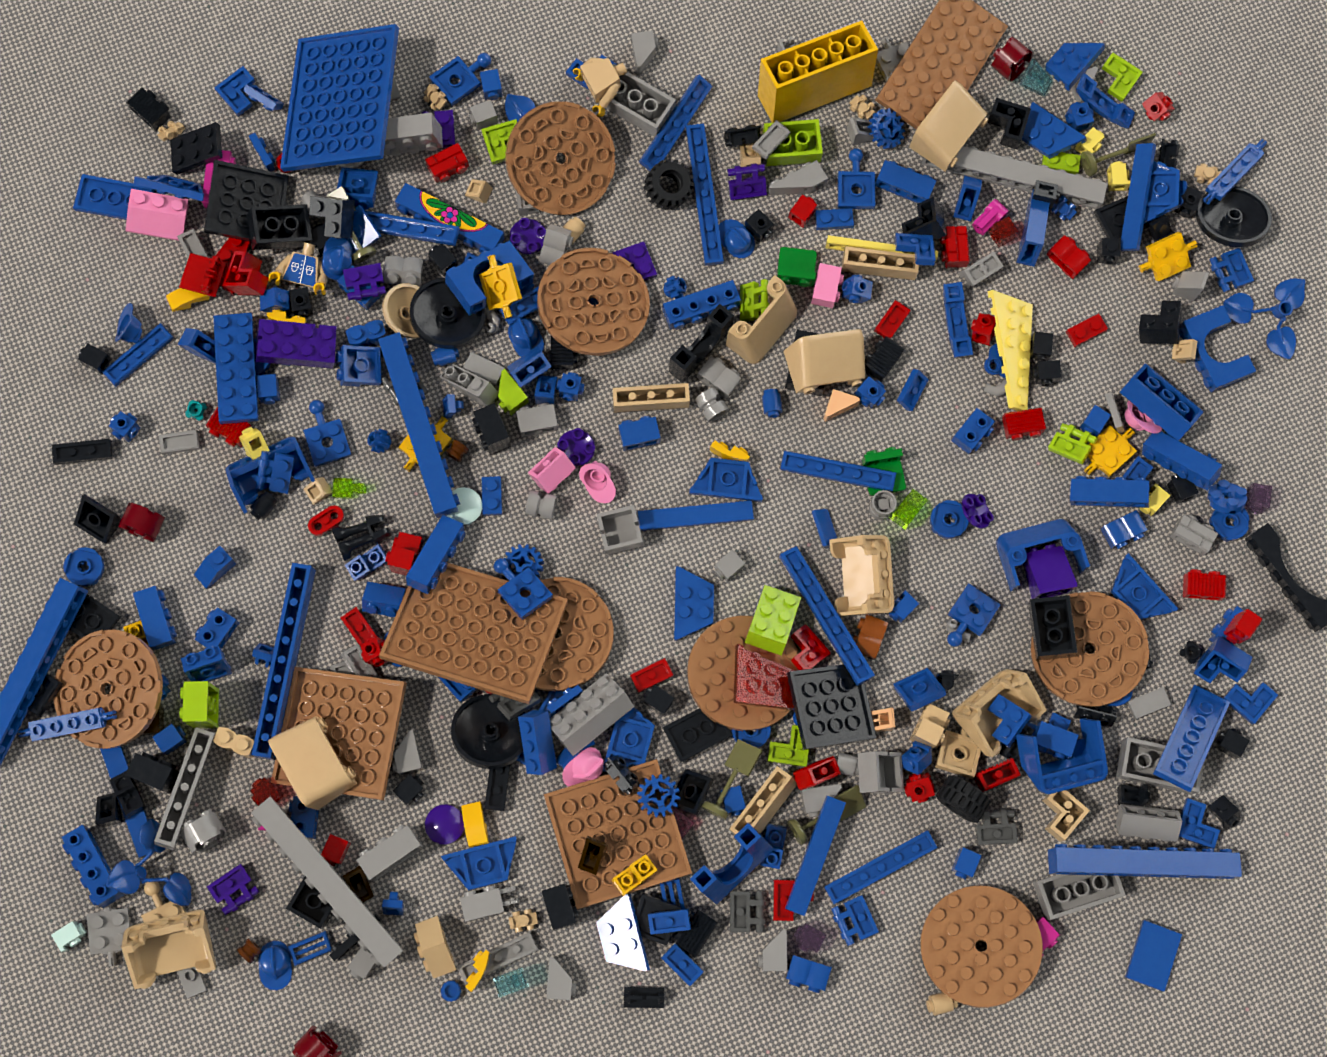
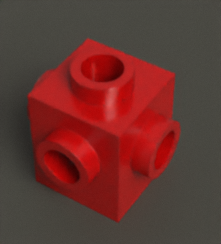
(1158, 107)
(983, 329)
(371, 651)
(926, 787)

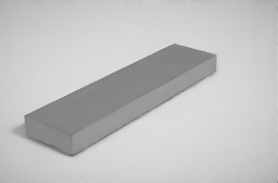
(502, 955)

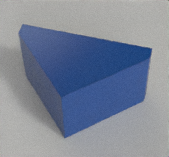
(545, 389)

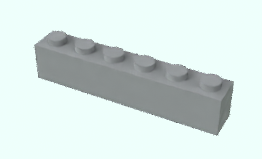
(184, 789)

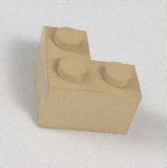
(931, 726)
(1069, 814)
(434, 947)

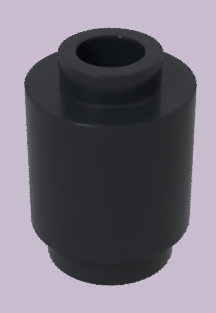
(263, 506)

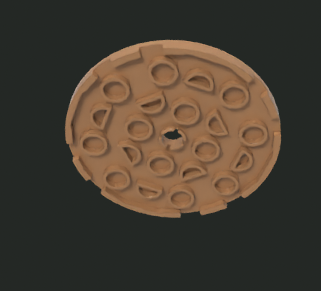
(533, 153)
(577, 323)
(584, 637)
(1118, 656)
(713, 671)
(135, 692)
(987, 976)

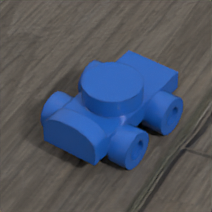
(1067, 211)

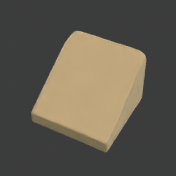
(479, 190)
(318, 490)

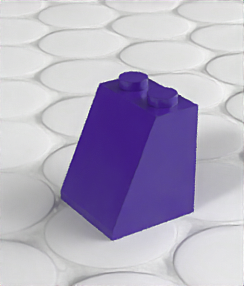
(1048, 572)

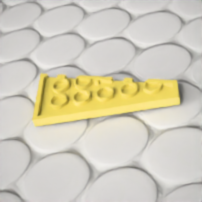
(1014, 345)

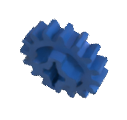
(886, 130)
(522, 555)
(668, 793)

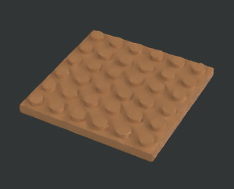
(360, 720)
(606, 814)

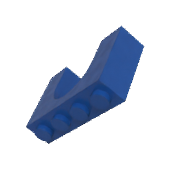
(461, 278)
(1215, 373)
(720, 882)

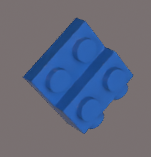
(359, 185)
(358, 365)
(206, 664)

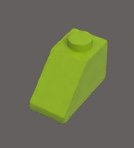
(510, 394)

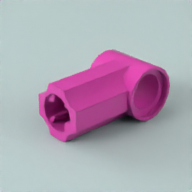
(993, 213)

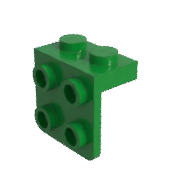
(797, 266)
(889, 461)

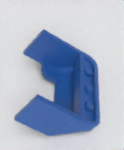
(243, 472)
(1012, 546)
(1083, 768)

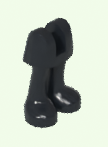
(371, 522)

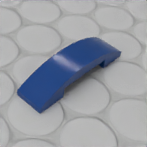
(1102, 104)
(956, 320)

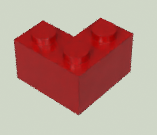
(244, 275)
(404, 553)

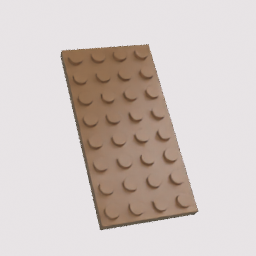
(945, 50)

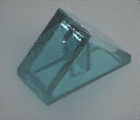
(1036, 79)
(511, 982)

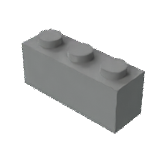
(1148, 822)

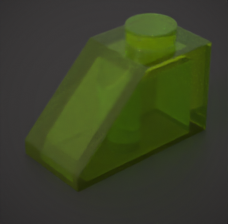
(908, 509)

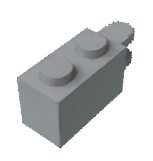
(485, 903)

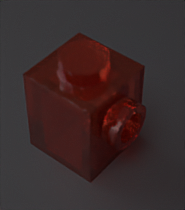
(1003, 231)
(264, 789)

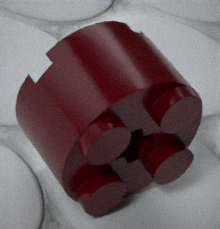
(1011, 59)
(141, 522)
(315, 1045)

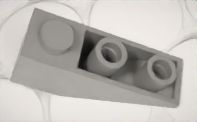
(804, 181)
(470, 384)

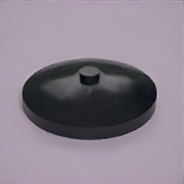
(1236, 220)
(441, 317)
(485, 735)

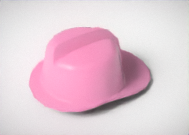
(1139, 420)
(598, 481)
(584, 767)

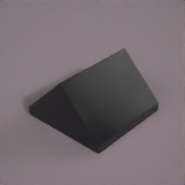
(96, 519)
(692, 792)

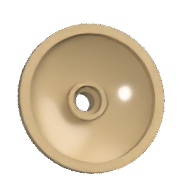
(398, 301)

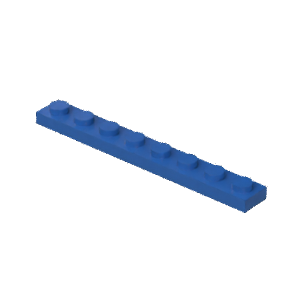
(704, 194)
(827, 616)

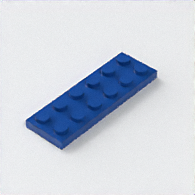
(235, 368)
(1191, 738)

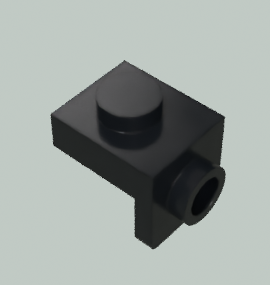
(1133, 795)
(1225, 812)

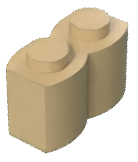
(232, 741)

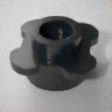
(1190, 646)

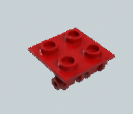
(203, 274)

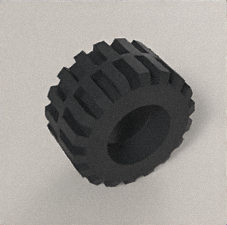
(678, 174)
(963, 798)

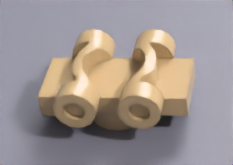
(436, 97)
(864, 110)
(171, 132)
(1204, 172)
(519, 921)

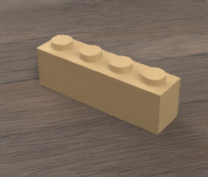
(879, 263)
(651, 397)
(766, 801)

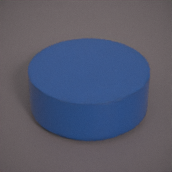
(451, 991)

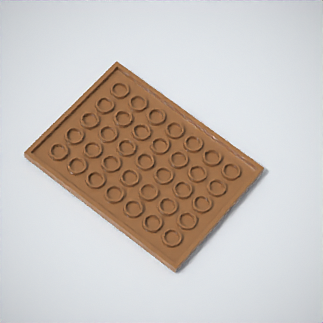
(473, 634)

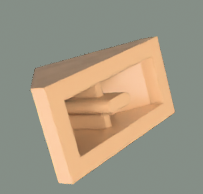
(840, 403)
(883, 719)

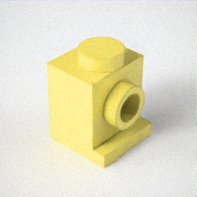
(1093, 142)
(1118, 177)
(258, 444)
(1157, 497)

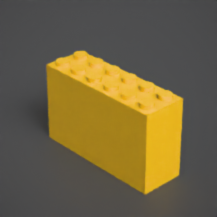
(817, 72)

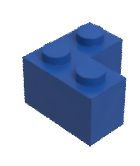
(1223, 658)

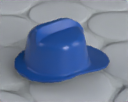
(736, 238)
(336, 257)
(129, 326)
(525, 336)
(275, 965)

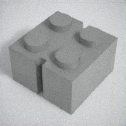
(621, 529)
(880, 772)

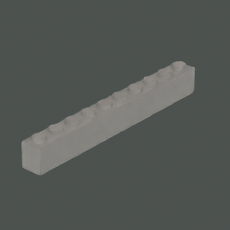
(1023, 175)
(327, 882)

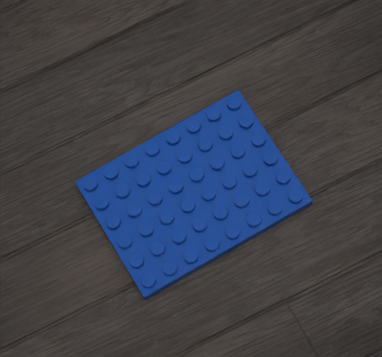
(340, 98)

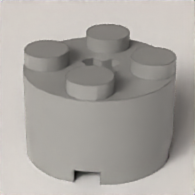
(203, 832)

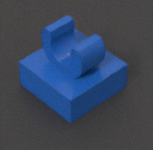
(451, 406)
(263, 652)
(393, 905)

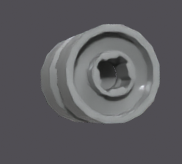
(712, 405)
(541, 505)
(882, 505)

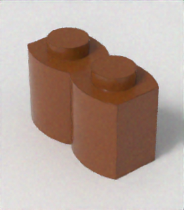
(870, 635)

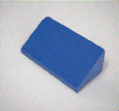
(824, 526)

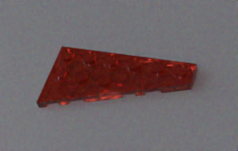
(760, 681)

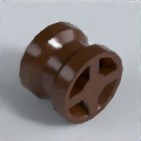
(457, 451)
(249, 950)

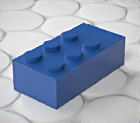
(1161, 402)

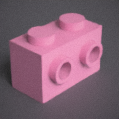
(826, 285)
(551, 470)

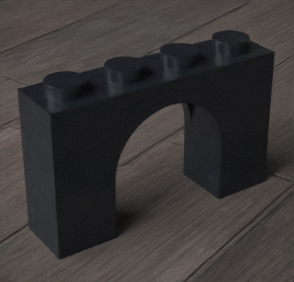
(688, 359)

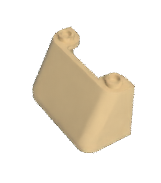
(948, 127)
(756, 340)
(826, 360)
(865, 574)
(980, 723)
(312, 763)
(168, 947)

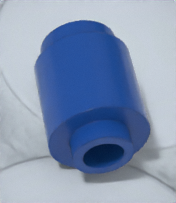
(444, 356)
(772, 403)

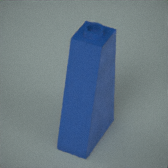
(1033, 232)

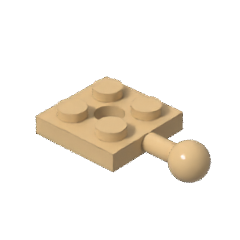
(949, 762)
(162, 910)

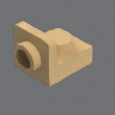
(1184, 350)

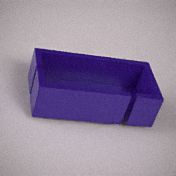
(296, 344)

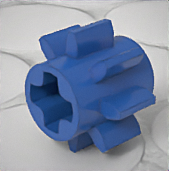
(674, 287)
(379, 440)

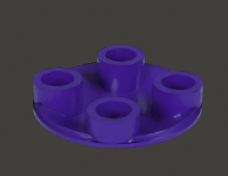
(527, 236)
(577, 446)
(976, 510)
(444, 824)

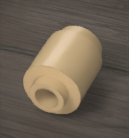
(576, 226)
(940, 1004)

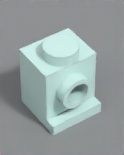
(69, 935)

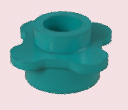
(195, 405)

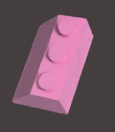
(156, 214)

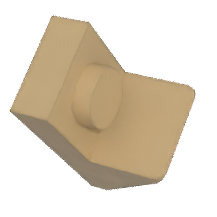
(748, 156)

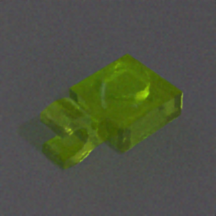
(345, 487)

